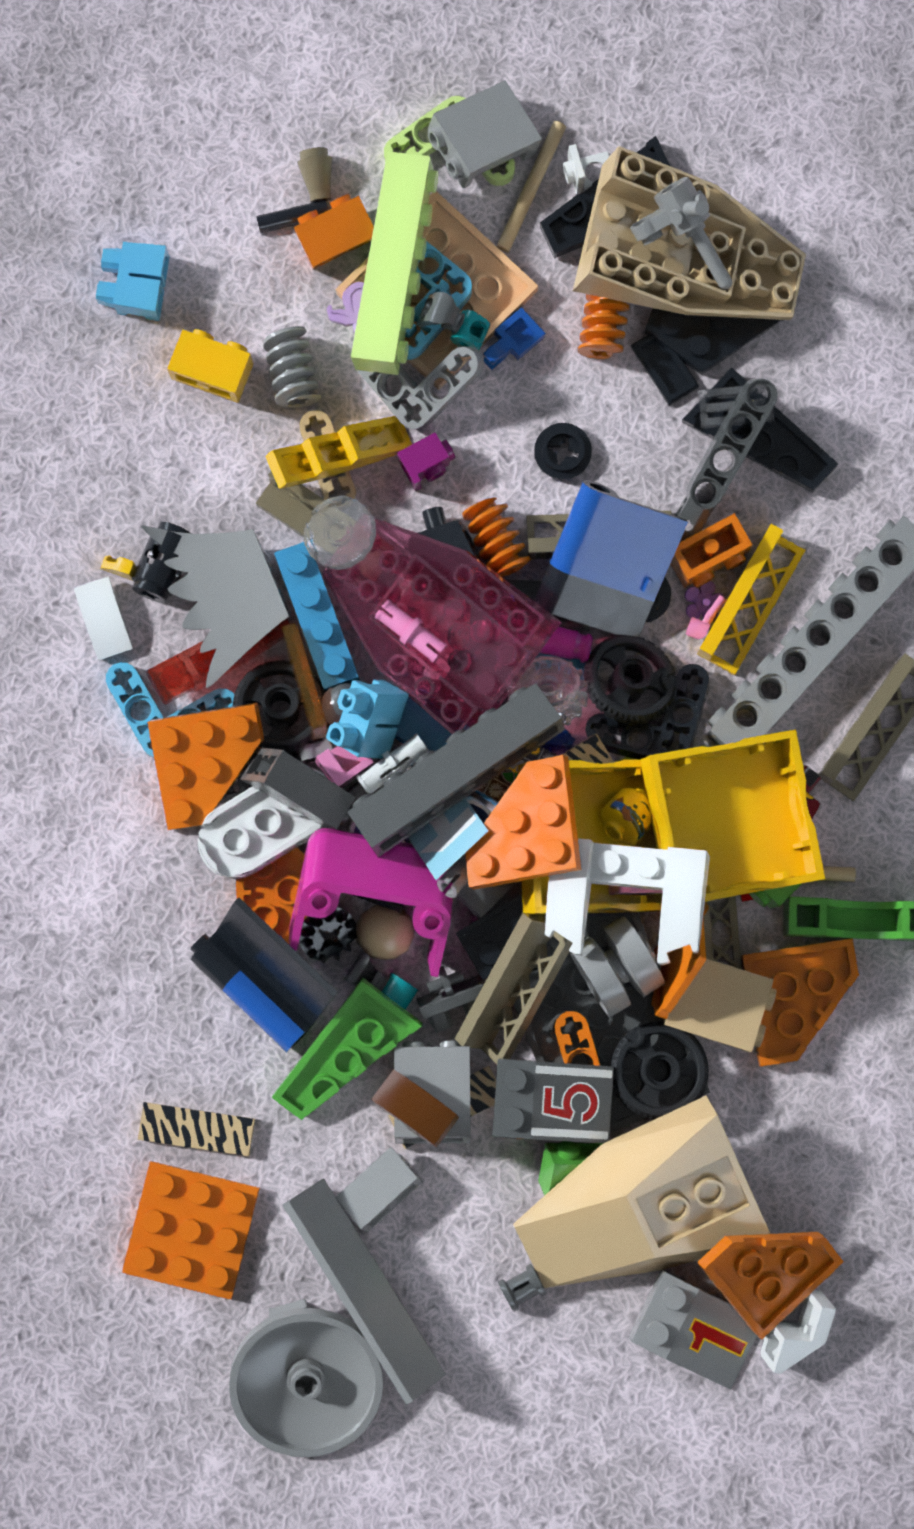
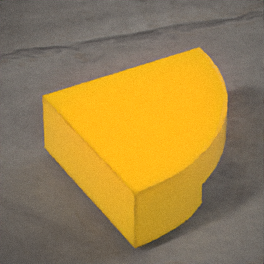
(120, 566)

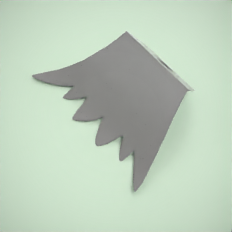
(232, 592)

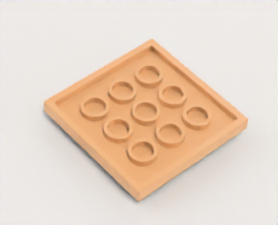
(497, 282)

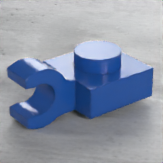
(515, 336)

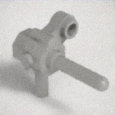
(685, 213)

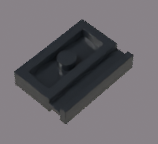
(488, 936)

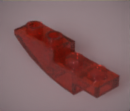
(190, 668)

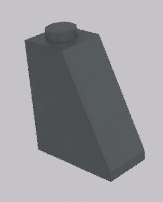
(298, 787)

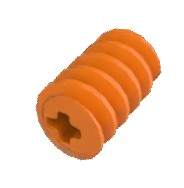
(601, 327)
(495, 537)

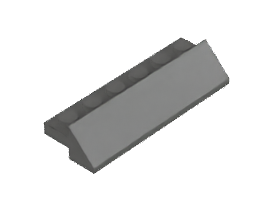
(364, 1290)

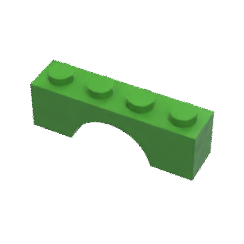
(848, 919)

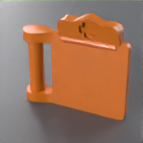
(678, 974)

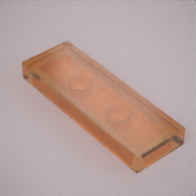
(305, 681)

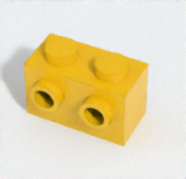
(210, 364)

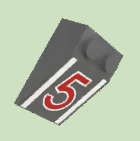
(552, 1101)

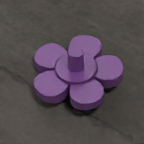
(702, 600)

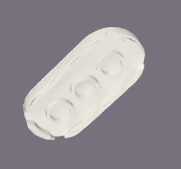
(251, 834)

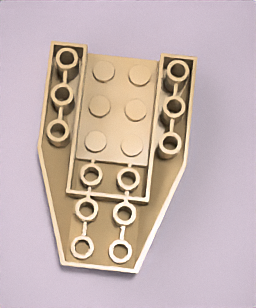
(671, 269)
(643, 1202)

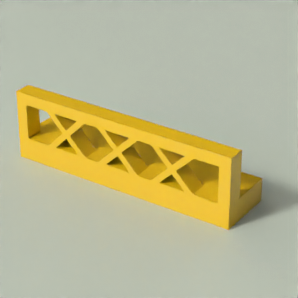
(739, 593)

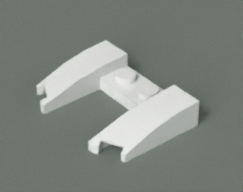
(675, 871)

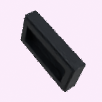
(665, 369)

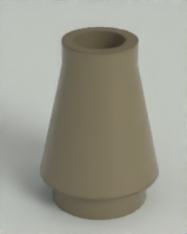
(316, 172)

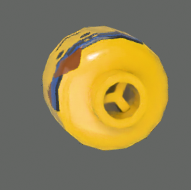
(627, 815)

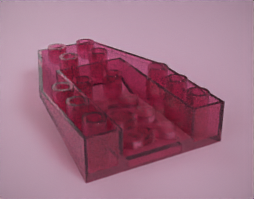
(480, 615)

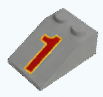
(693, 1329)

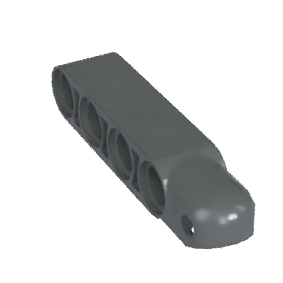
(738, 448)

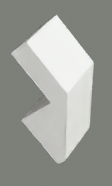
(794, 1341)

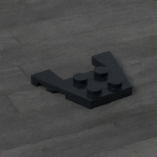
(704, 339)

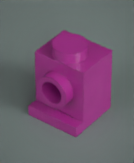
(425, 460)

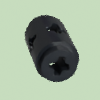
(155, 578)

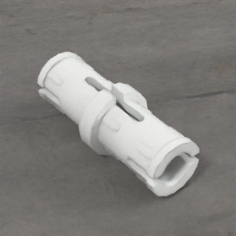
(392, 763)

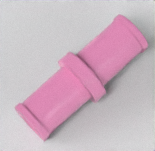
(411, 631)

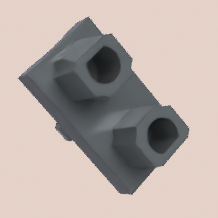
(446, 994)

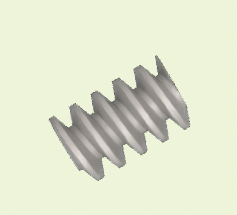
(288, 368)

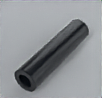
(288, 217)

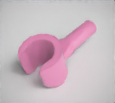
(699, 628)

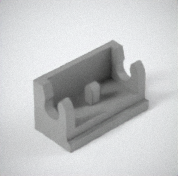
(378, 1190)

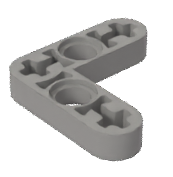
(423, 393)

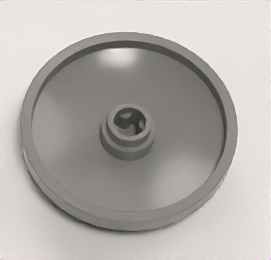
(305, 1382)

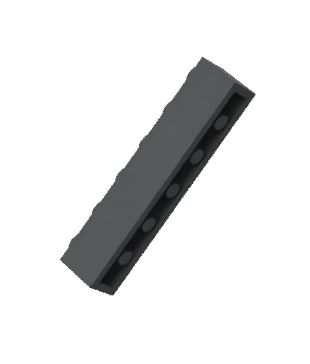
(456, 769)

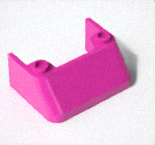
(347, 864)

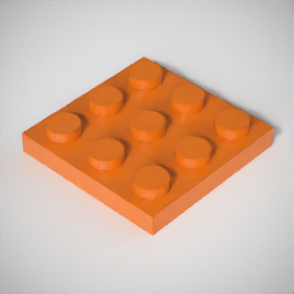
(191, 1230)

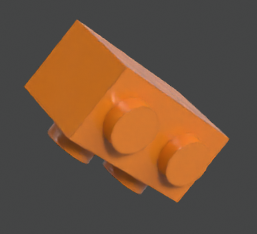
(334, 231)
(710, 550)

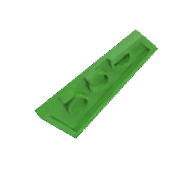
(351, 1041)

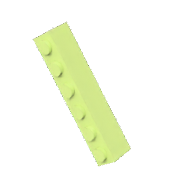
(393, 263)

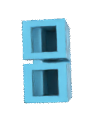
(139, 281)
(368, 718)

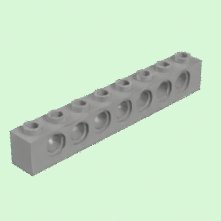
(821, 616)

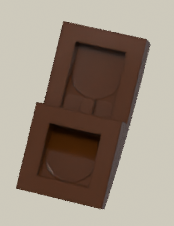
(415, 1108)

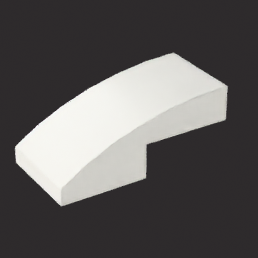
(103, 618)

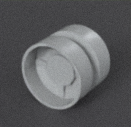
(625, 961)

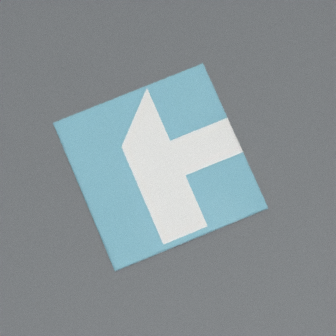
(448, 837)

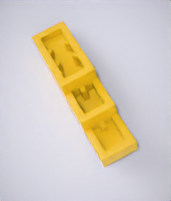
(338, 451)

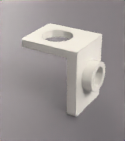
(575, 168)

